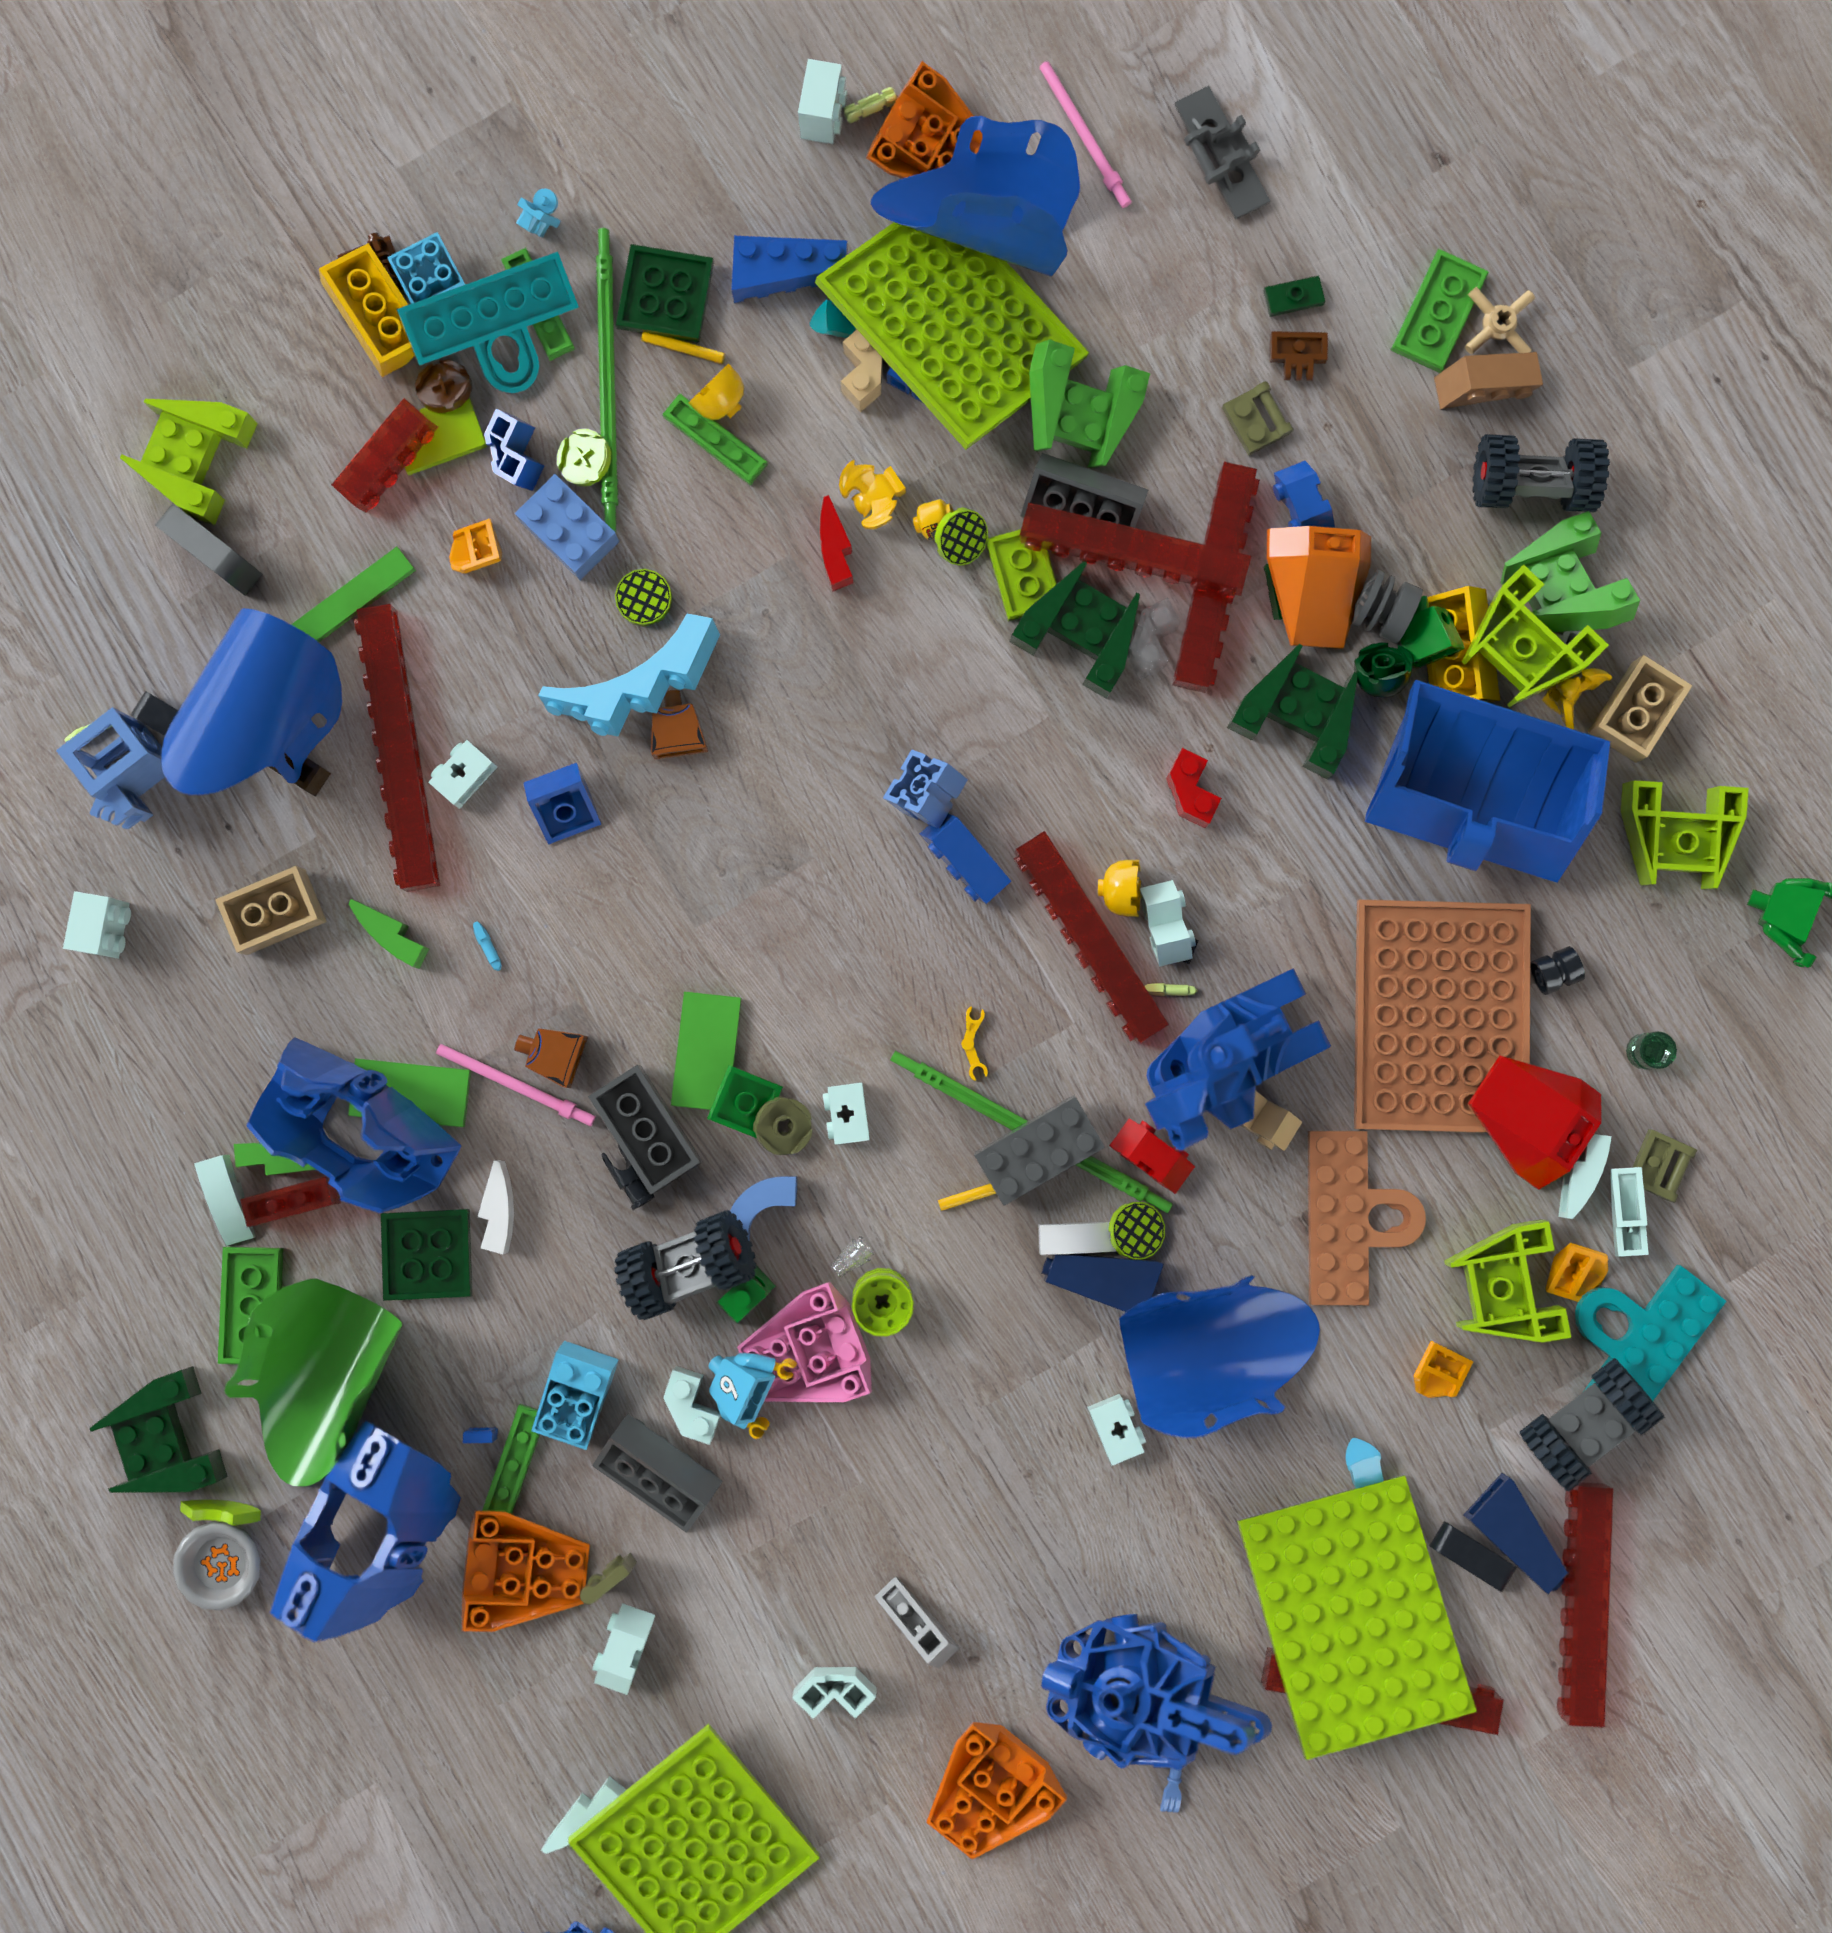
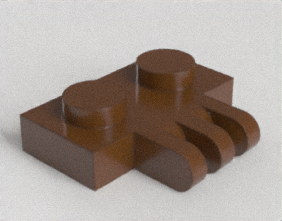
(1298, 352)

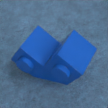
(508, 440)
(1299, 492)

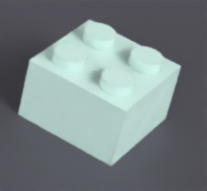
(822, 101)
(97, 925)

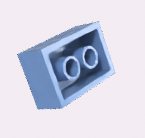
(567, 527)

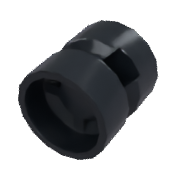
(1562, 968)

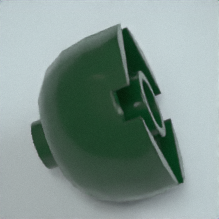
(1383, 669)

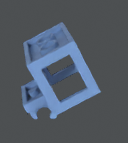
(123, 783)

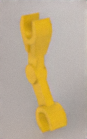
(968, 1043)

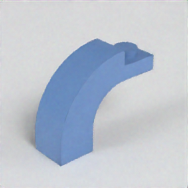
(764, 1194)

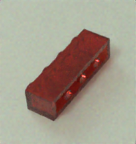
(385, 456)

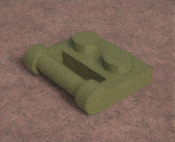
(1249, 423)
(1654, 1159)
(613, 1573)

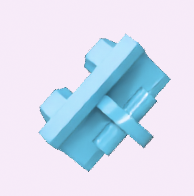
(536, 215)

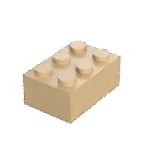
(1640, 708)
(270, 910)

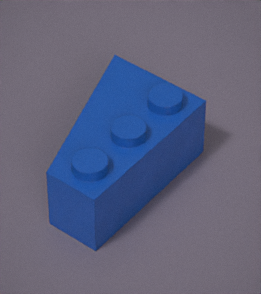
(966, 859)

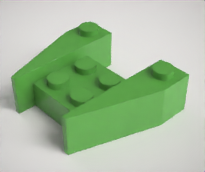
(1078, 412)
(1569, 597)

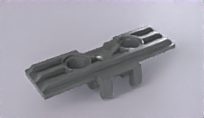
(1228, 148)

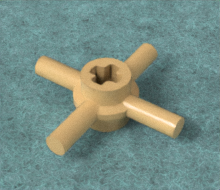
(1506, 314)

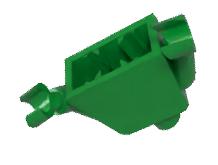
(1790, 914)

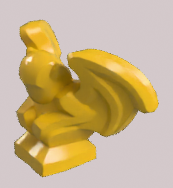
(875, 492)
(1566, 693)

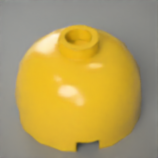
(720, 395)
(1122, 888)

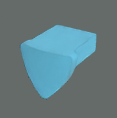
(1363, 1463)

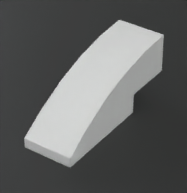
(498, 1209)
(1074, 1238)

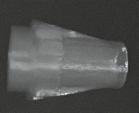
(853, 1256)

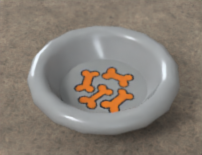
(216, 1566)

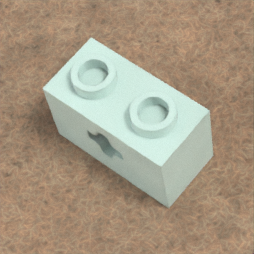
(458, 788)
(857, 1127)
(1117, 1446)

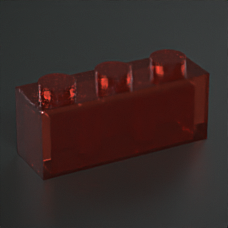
(289, 1201)

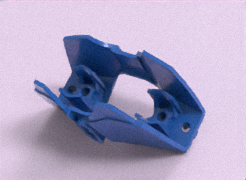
(292, 1117)
(418, 1506)

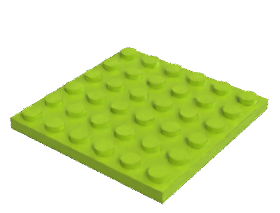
(694, 1842)

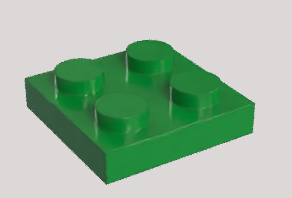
(741, 1099)

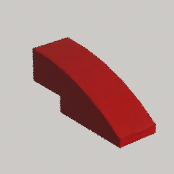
(834, 546)

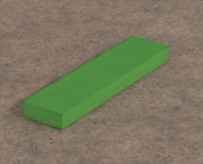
(550, 331)
(715, 440)
(513, 1462)

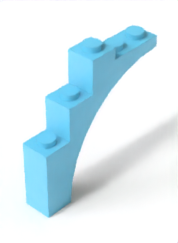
(643, 688)

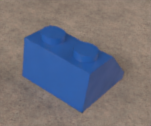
(561, 803)

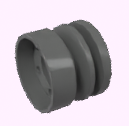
(1387, 606)

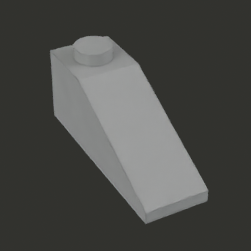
(917, 1623)

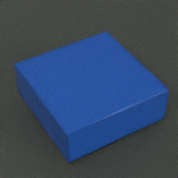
(480, 1435)

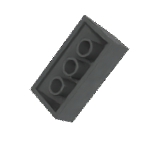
(1084, 492)
(657, 1473)

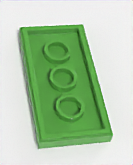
(1439, 311)
(704, 1048)
(435, 1090)
(246, 1280)

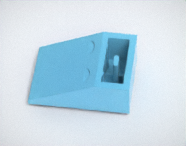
(425, 269)
(574, 1394)

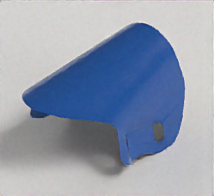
(996, 198)
(252, 707)
(1215, 1354)

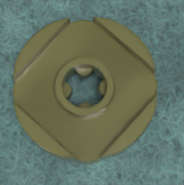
(767, 1126)

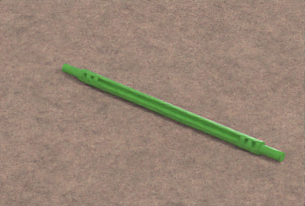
(607, 373)
(1010, 1120)

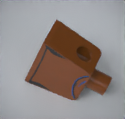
(676, 729)
(553, 1054)

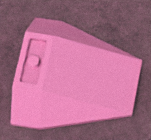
(825, 1343)

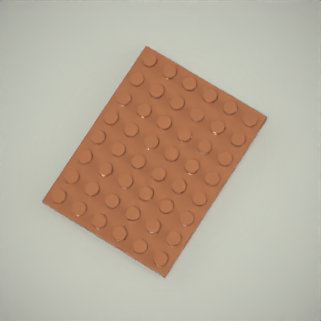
(1436, 1008)

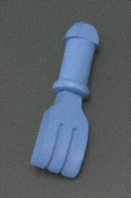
(1172, 1795)

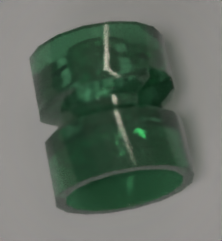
(1651, 1050)

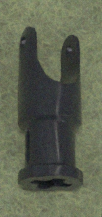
(629, 1182)

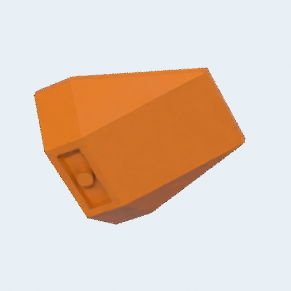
(921, 126)
(1318, 580)
(518, 1572)
(993, 1790)

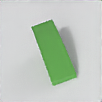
(389, 934)
(256, 1154)

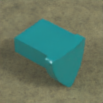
(831, 321)

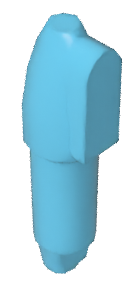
(484, 941)

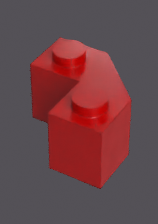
(1191, 801)
(1152, 1155)

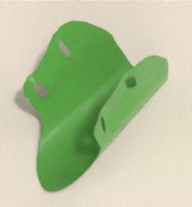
(312, 1373)

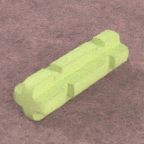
(870, 105)

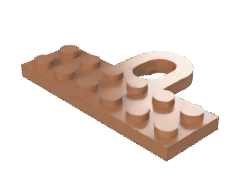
(1340, 1221)

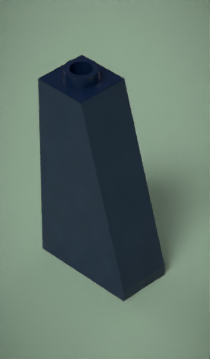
(1105, 1279)
(1512, 1527)

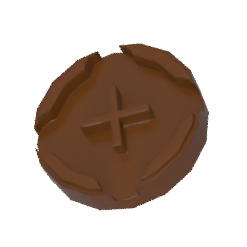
(443, 386)

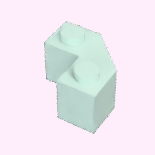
(1163, 911)
(691, 1418)
(624, 1648)
(842, 1683)

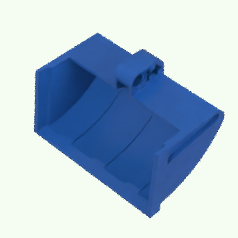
(1490, 783)

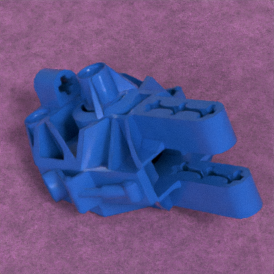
(1225, 1058)
(1172, 1692)

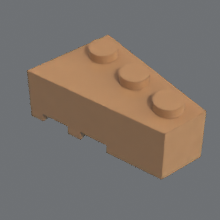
(1488, 379)

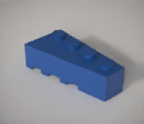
(780, 264)

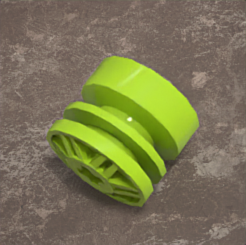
(882, 1318)

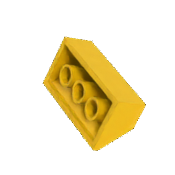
(369, 305)
(1478, 676)

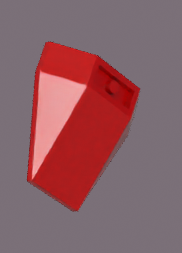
(1537, 1118)

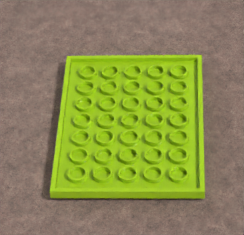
(947, 324)
(1355, 1617)

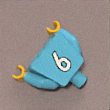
(742, 1386)

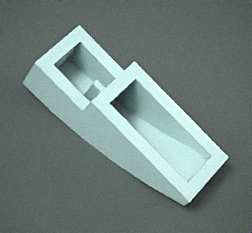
(1584, 1176)
(223, 1198)
(1628, 1212)
(582, 1812)

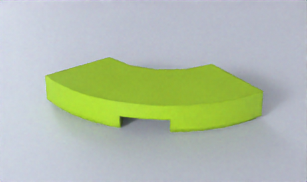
(220, 1510)

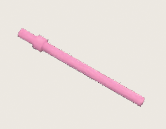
(1111, 178)
(565, 1108)

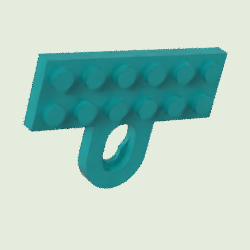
(491, 309)
(1656, 1335)

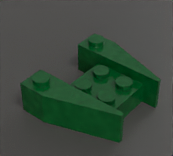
(1084, 621)
(1305, 705)
(154, 1441)

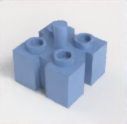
(925, 788)

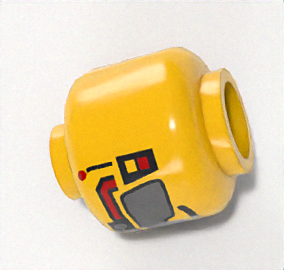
(929, 517)

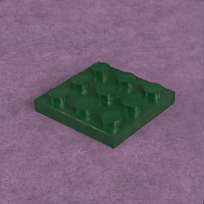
(665, 293)
(426, 1254)

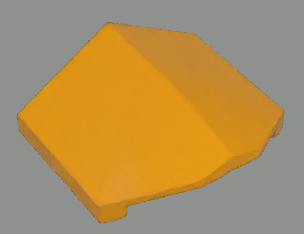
(475, 547)
(1576, 1271)
(1441, 1372)

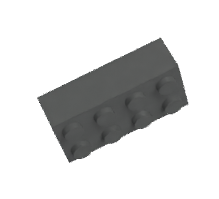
(645, 1129)
(1039, 1150)

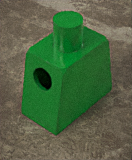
(1431, 635)
(746, 1296)

